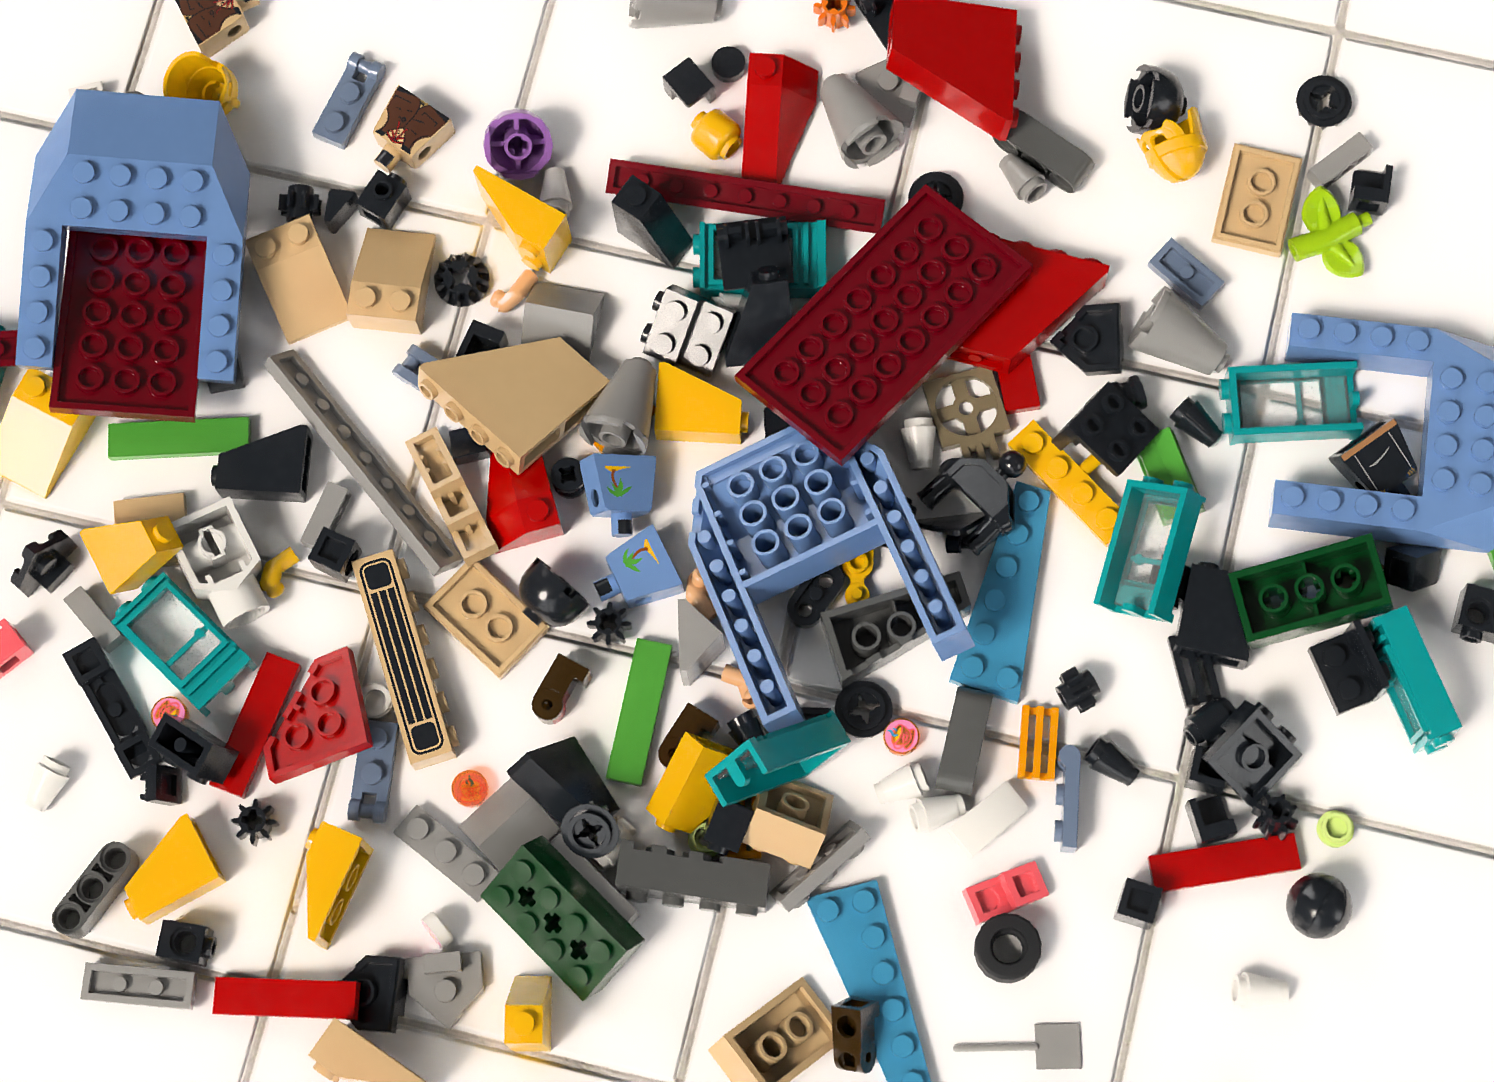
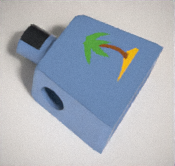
(619, 488)
(640, 571)

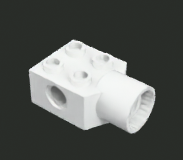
(222, 563)

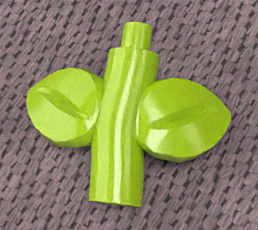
(1330, 235)

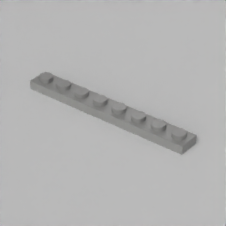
(363, 462)

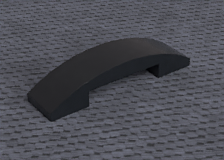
(113, 706)

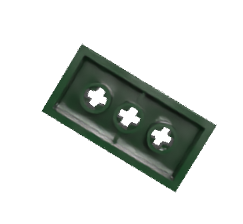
(1290, 579)
(562, 917)

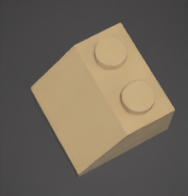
(790, 822)

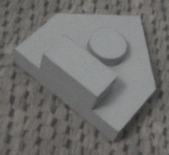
(890, 91)
(446, 983)

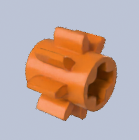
(834, 18)

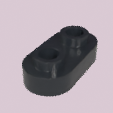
(816, 597)

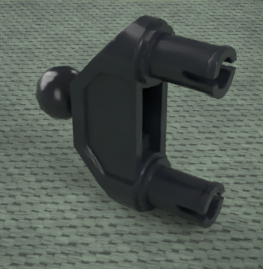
(985, 488)

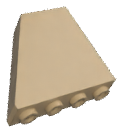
(515, 396)

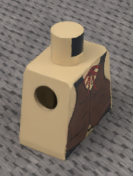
(216, 22)
(409, 131)

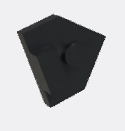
(1094, 340)
(45, 564)
(381, 992)

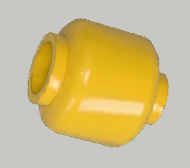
(716, 134)

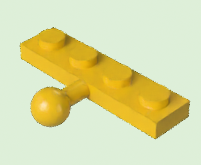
(1068, 480)

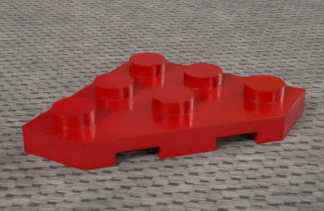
(321, 720)

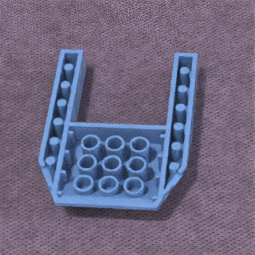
(144, 172)
(1457, 438)
(788, 516)

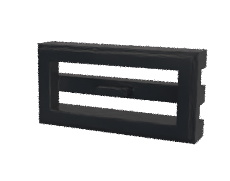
(1182, 680)

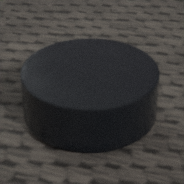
(728, 64)

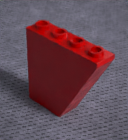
(959, 58)
(1034, 309)

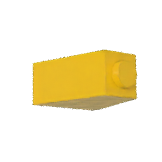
(696, 410)
(131, 550)
(683, 794)
(173, 873)
(529, 1014)

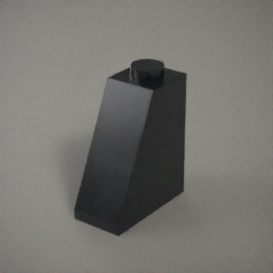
(650, 222)
(760, 314)
(267, 468)
(1211, 619)
(560, 778)

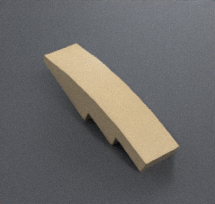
(451, 496)

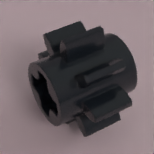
(299, 202)
(607, 634)
(1077, 689)
(1274, 806)
(261, 831)

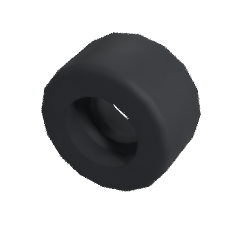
(1013, 925)

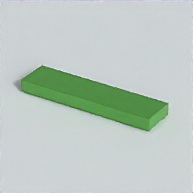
(176, 438)
(639, 712)

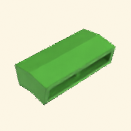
(1165, 460)

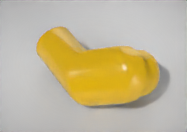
(273, 572)

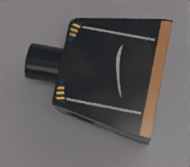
(1377, 459)

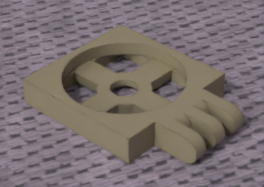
(974, 439)

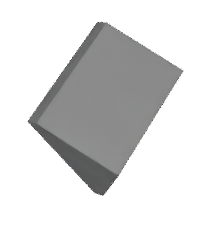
(563, 313)
(698, 642)
(506, 823)

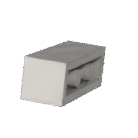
(1340, 161)
(326, 513)
(94, 619)

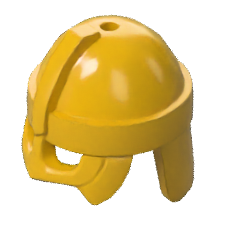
(202, 78)
(1176, 149)

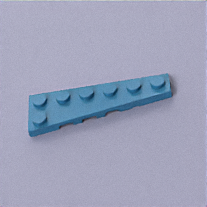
(1006, 603)
(868, 965)

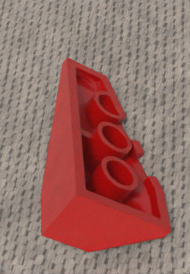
(777, 109)
(520, 506)

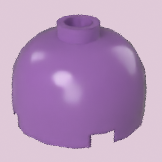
(517, 144)

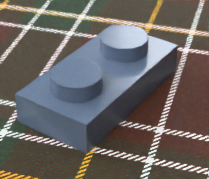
(1185, 274)

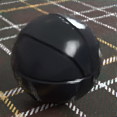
(1319, 906)

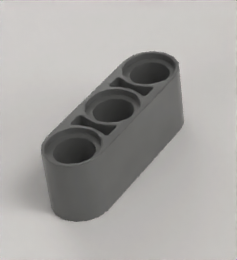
(1047, 153)
(964, 740)
(78, 896)

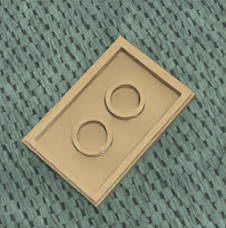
(1256, 200)
(485, 618)

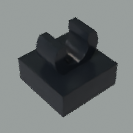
(162, 785)

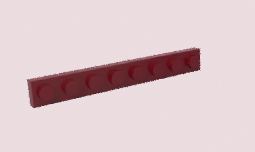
(752, 196)

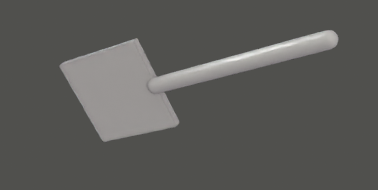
(1054, 1046)

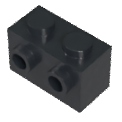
(193, 749)

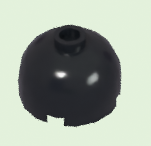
(1153, 99)
(549, 596)

